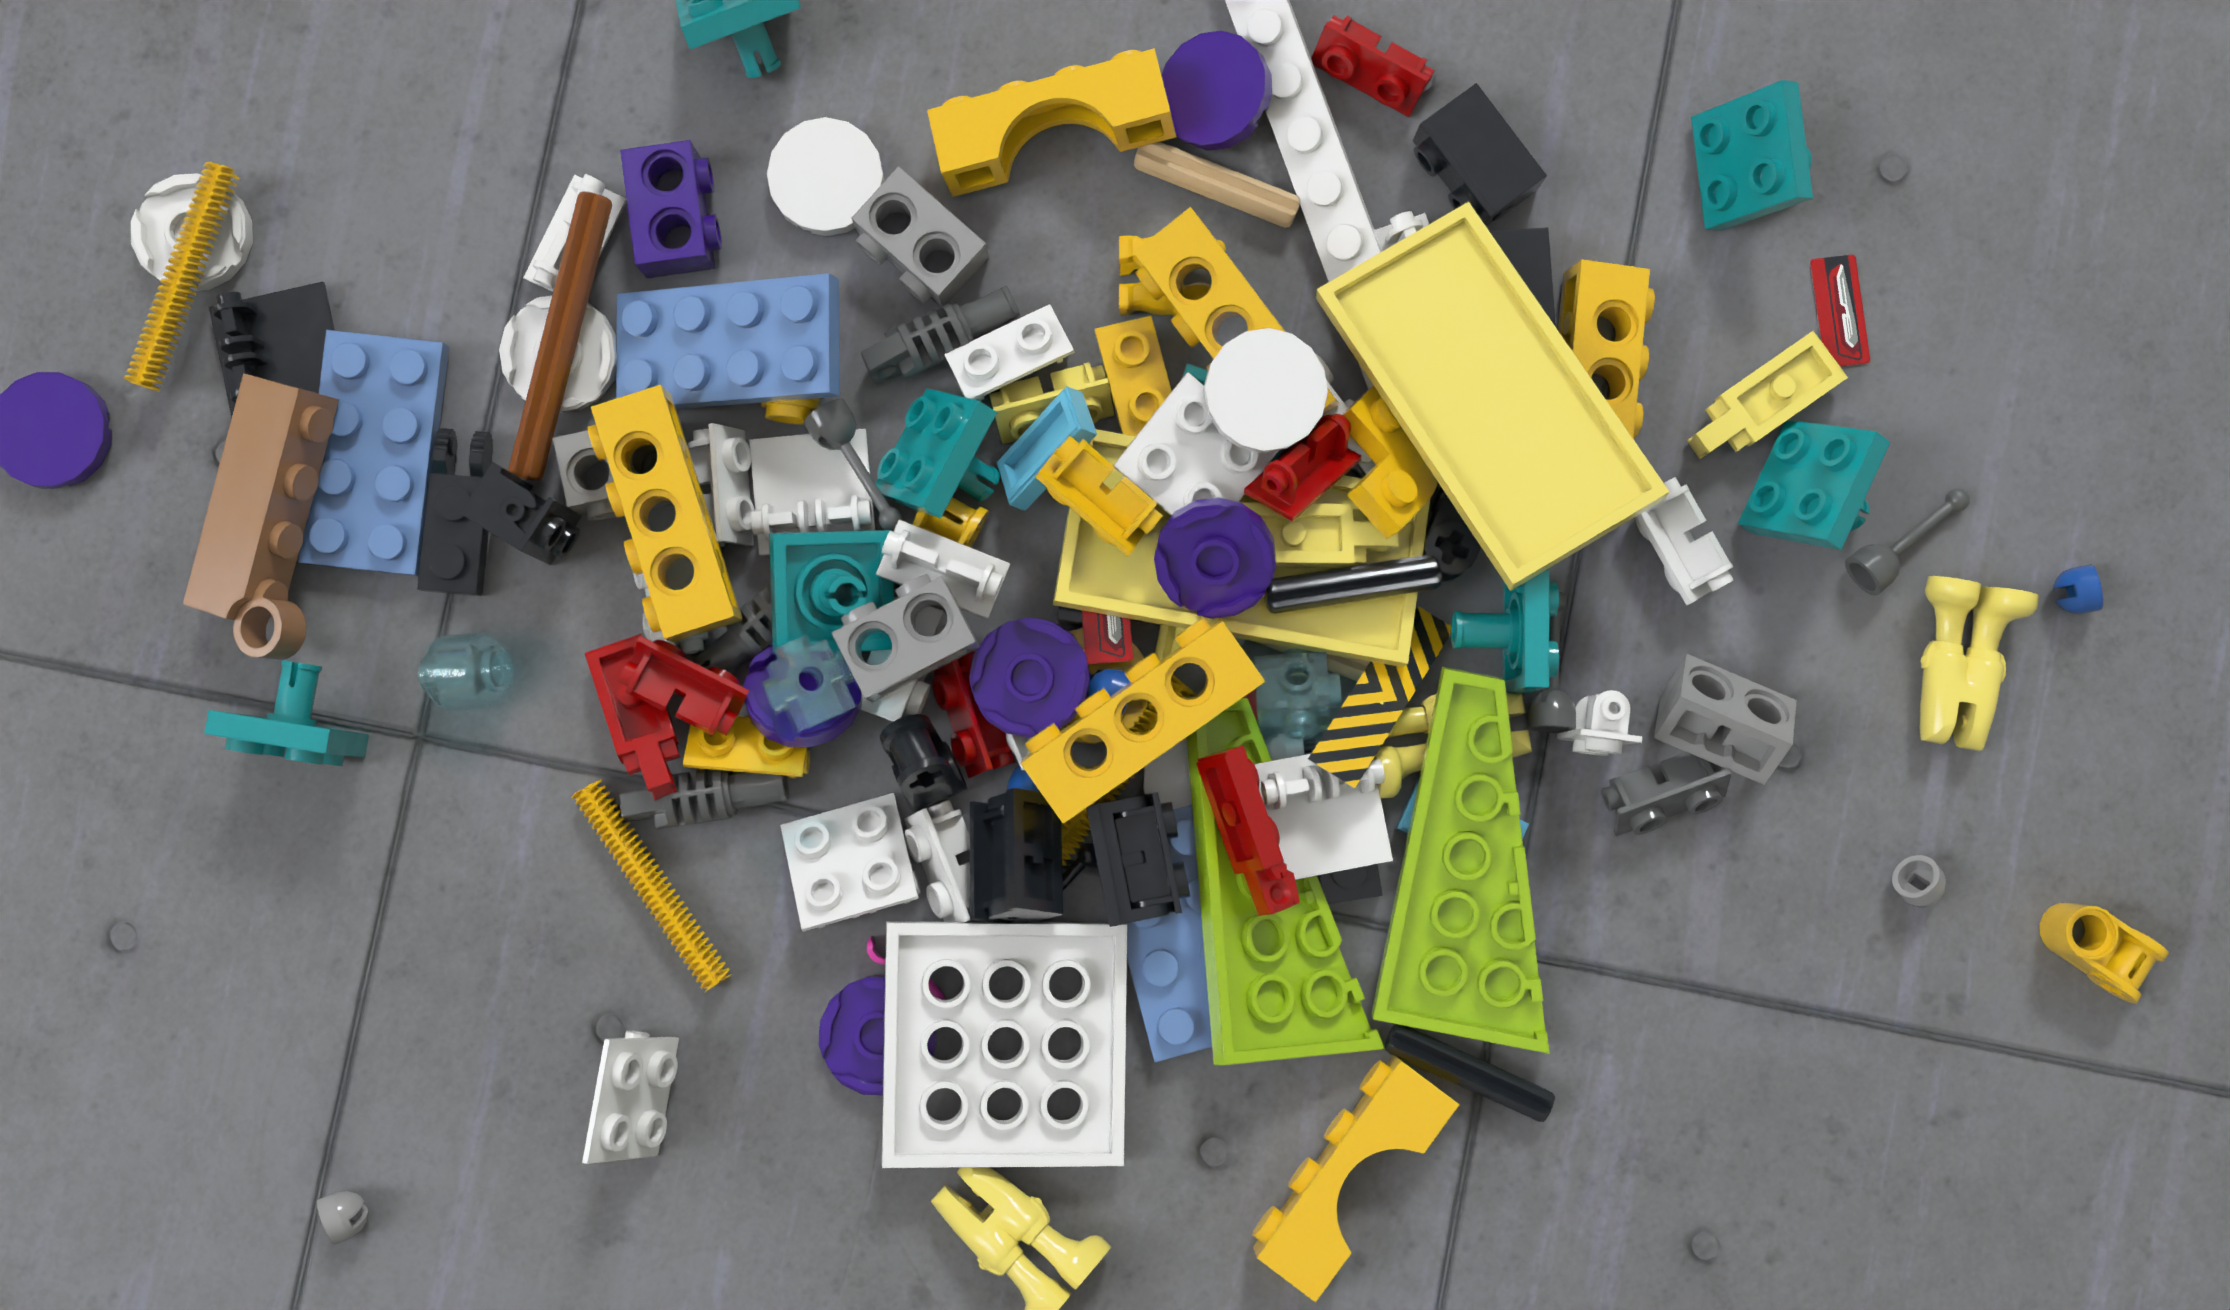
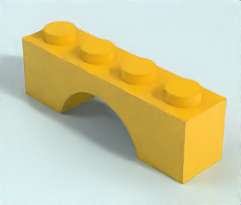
(984, 133)
(1395, 1113)

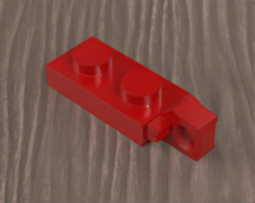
(639, 731)
(1247, 829)

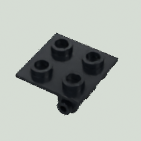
(272, 337)

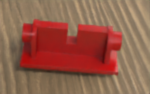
(1351, 55)
(1306, 469)
(709, 694)
(974, 740)

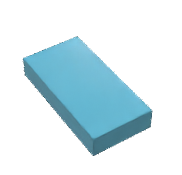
(1063, 418)

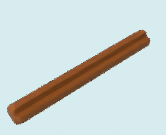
(560, 336)

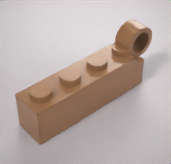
(261, 514)

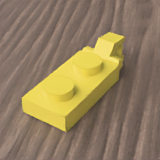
(1769, 396)
(1324, 536)

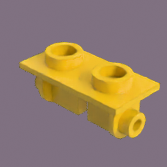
(1133, 371)
(1076, 479)
(744, 751)

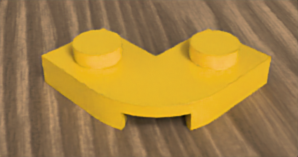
(1400, 479)

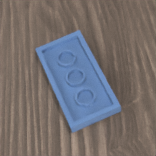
(732, 341)
(378, 453)
(1170, 962)

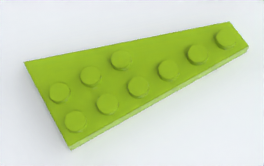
(1462, 906)
(1275, 977)

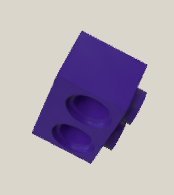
(658, 212)

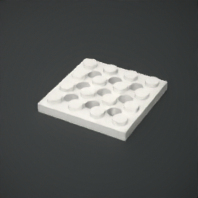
(1032, 1135)

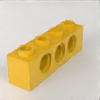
(1190, 246)
(1627, 302)
(619, 430)
(1074, 787)

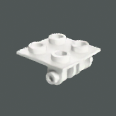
(1185, 457)
(807, 488)
(1322, 819)
(849, 862)
(631, 1098)

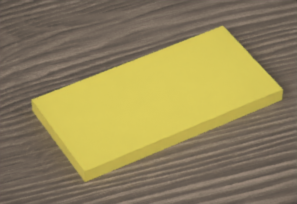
(1491, 395)
(1108, 582)

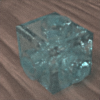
(1296, 693)
(806, 707)

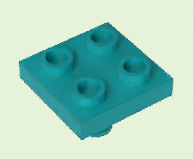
(742, 19)
(1752, 156)
(938, 454)
(1814, 484)
(821, 580)
(1519, 631)
(288, 724)

